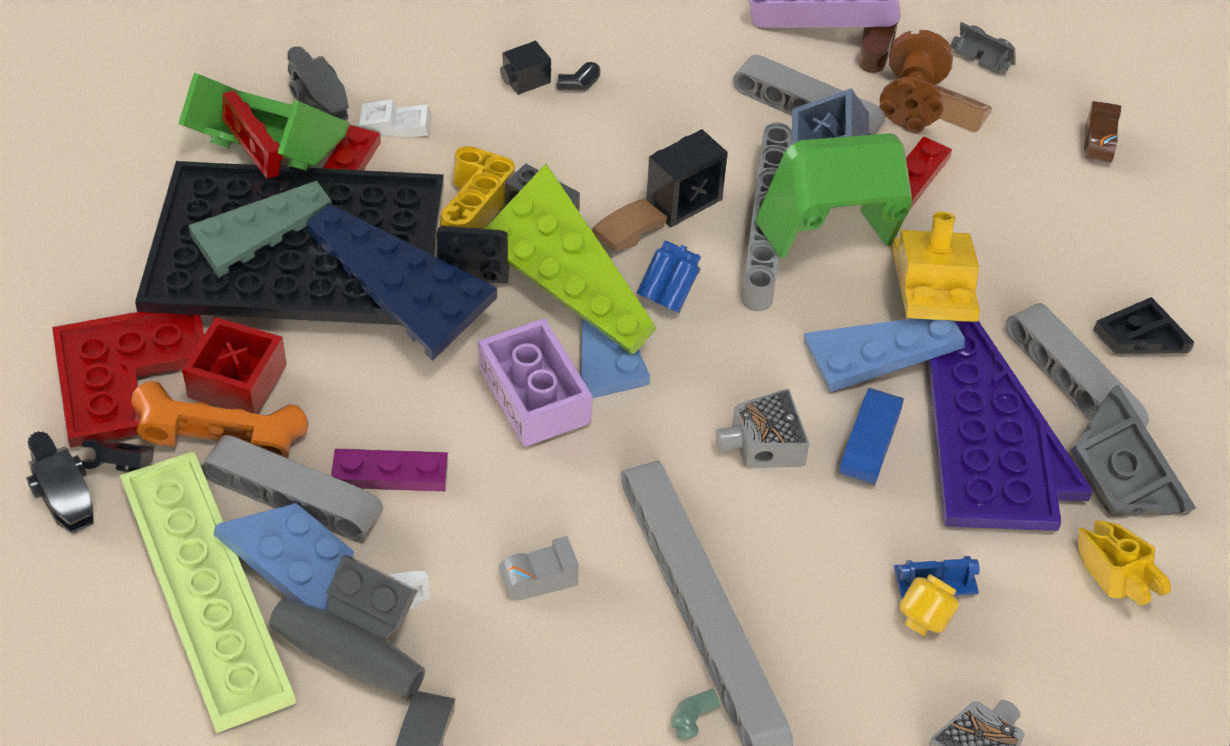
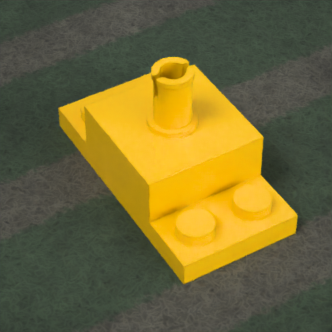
(938, 272)

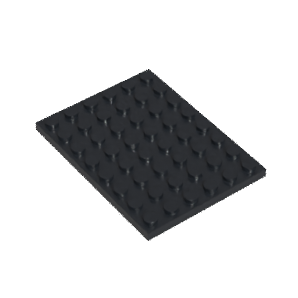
(295, 275)

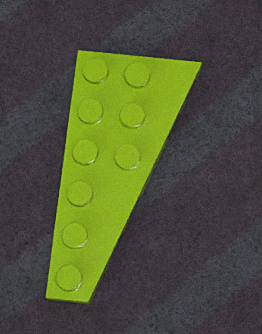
(565, 259)

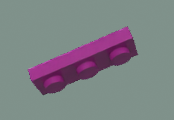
(391, 469)

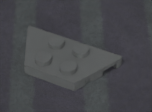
(1127, 463)

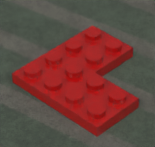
(102, 362)

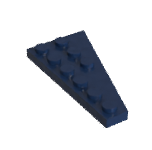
(406, 282)

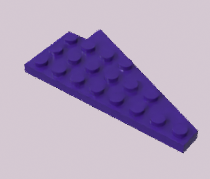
(993, 444)

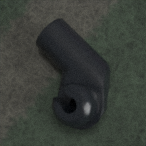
(582, 79)

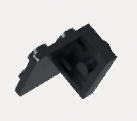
(475, 251)

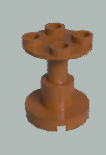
(919, 64)

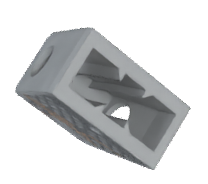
(767, 432)
(982, 727)

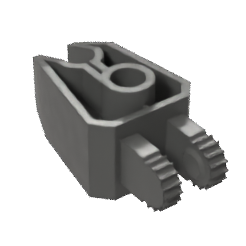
(316, 83)

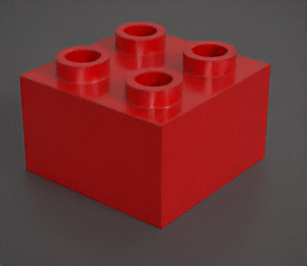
(234, 366)

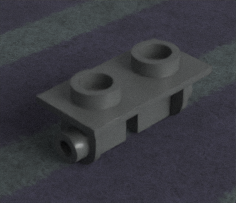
(996, 53)

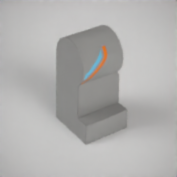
(540, 570)

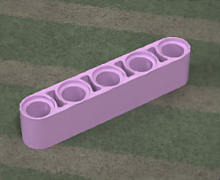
(824, 13)

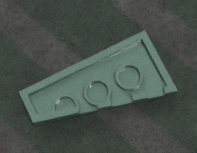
(246, 229)

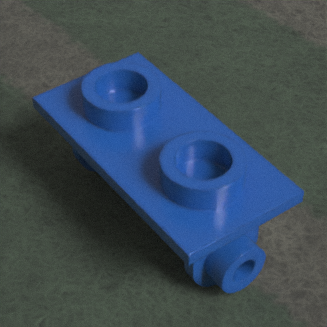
(955, 572)

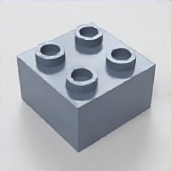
(830, 118)

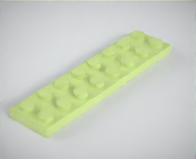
(207, 593)

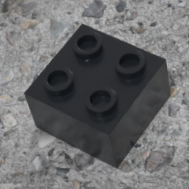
(686, 177)

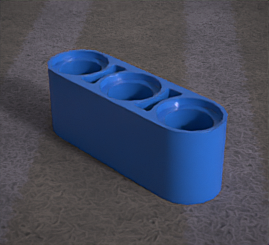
(871, 436)

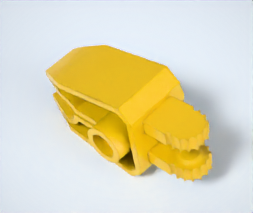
(1121, 562)

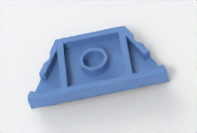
(287, 551)

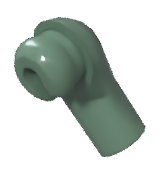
(689, 711)

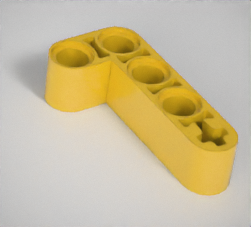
(482, 185)

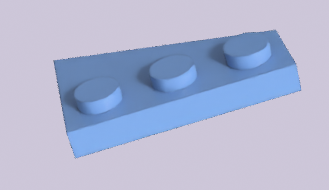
(607, 366)

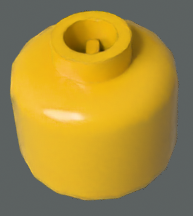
(929, 605)

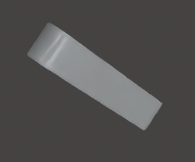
(787, 88)
(1066, 360)
(284, 482)

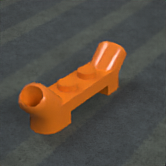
(166, 419)

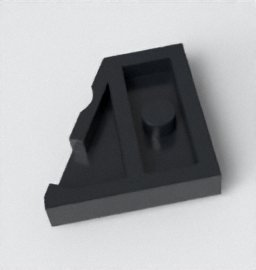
(1143, 330)

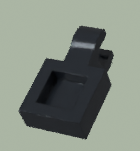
(125, 456)

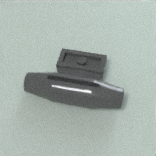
(352, 634)

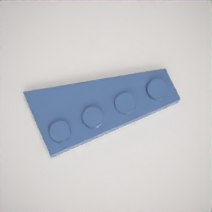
(876, 349)

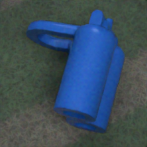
(670, 276)

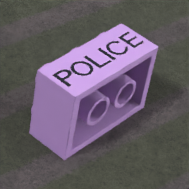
(535, 382)

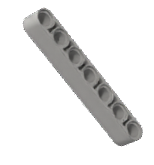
(761, 256)

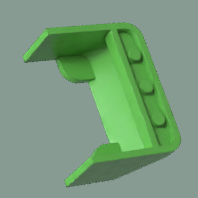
(301, 130)
(837, 174)

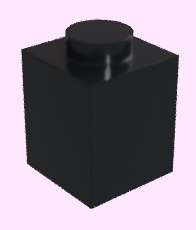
(526, 67)

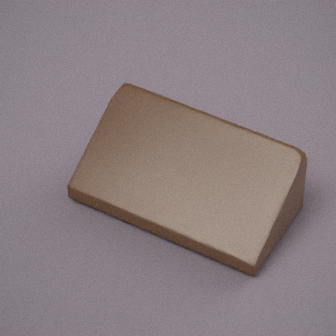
(963, 110)

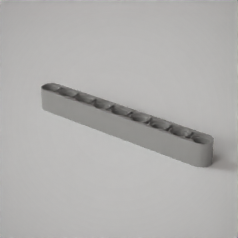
(705, 608)

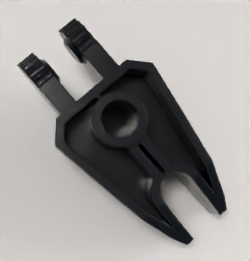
(60, 483)

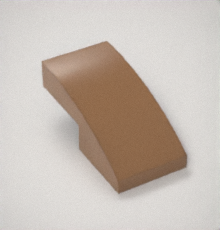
(626, 224)

